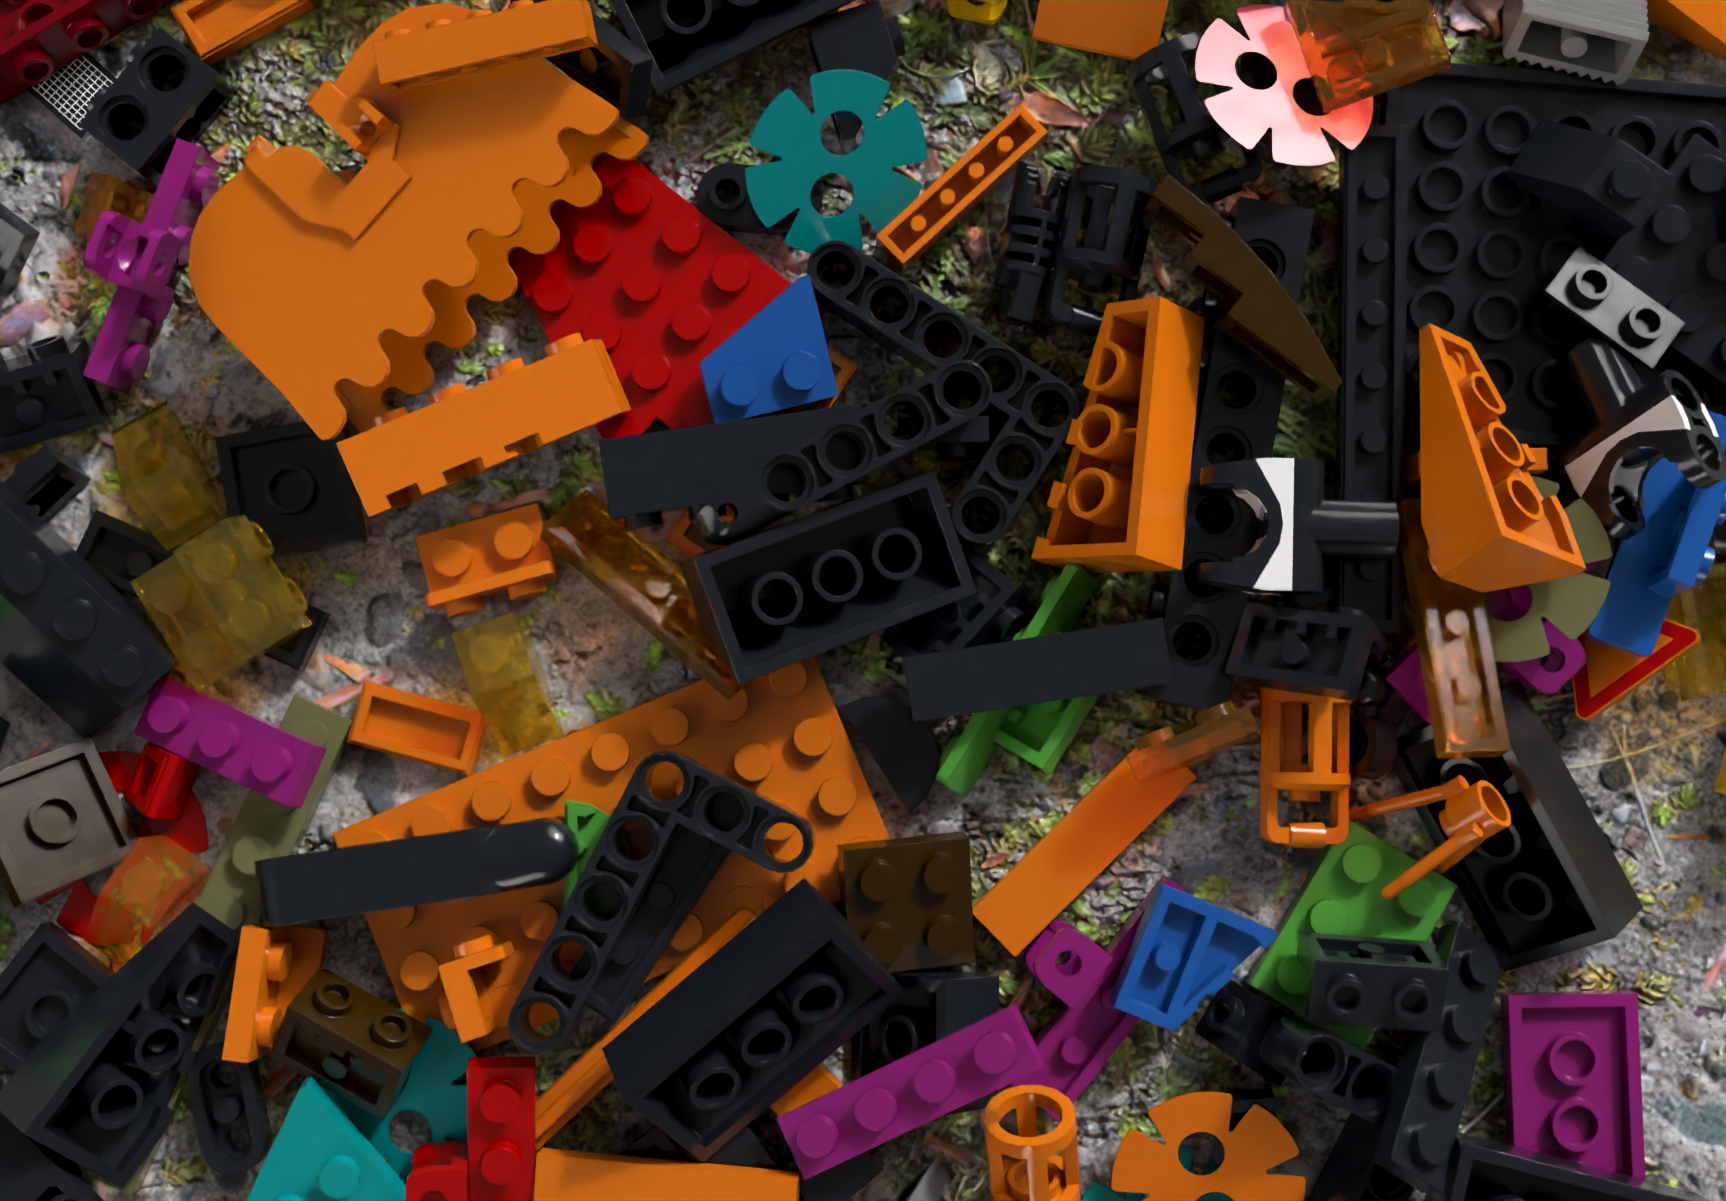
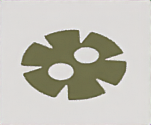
(1566, 602)

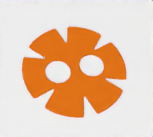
(1249, 1151)

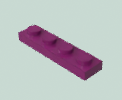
(911, 1091)

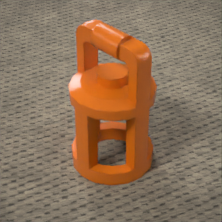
(1283, 767)
(1032, 1168)

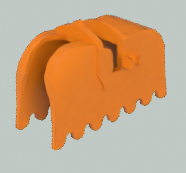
(356, 273)

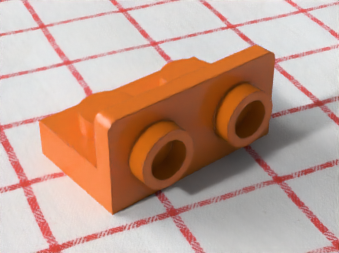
(486, 560)
(268, 975)

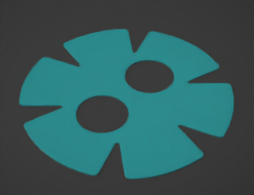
(794, 135)
(427, 1092)

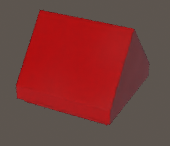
(161, 783)

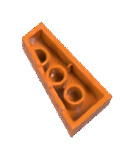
(485, 425)
(1131, 445)

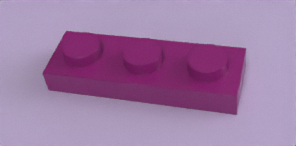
(230, 741)

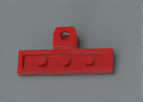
(501, 1142)

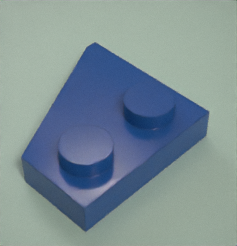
(771, 360)
(1182, 955)

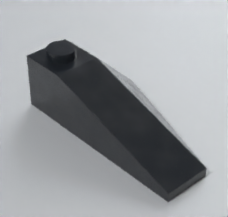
(110, 1067)

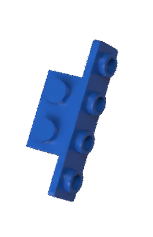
(1662, 558)

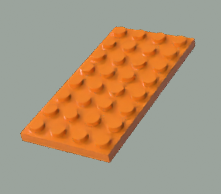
(771, 737)

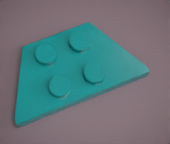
(323, 1157)

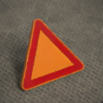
(1616, 673)

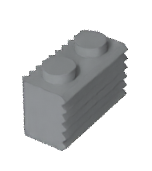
(1577, 35)

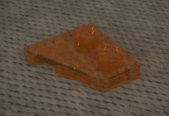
(1366, 46)
(1217, 730)

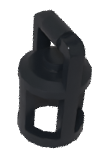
(1198, 133)
(1100, 257)

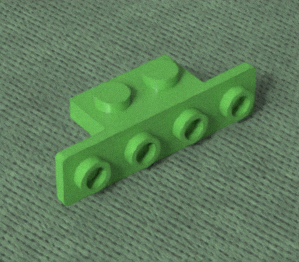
(1032, 731)

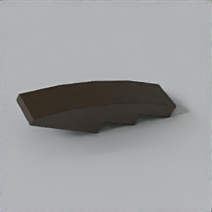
(1261, 311)

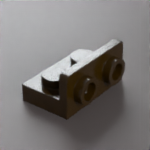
(349, 1042)

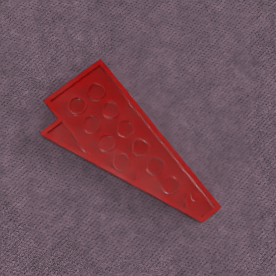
(651, 285)

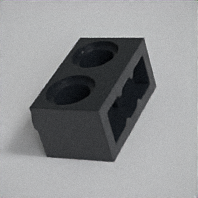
(167, 115)

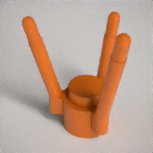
(1468, 820)

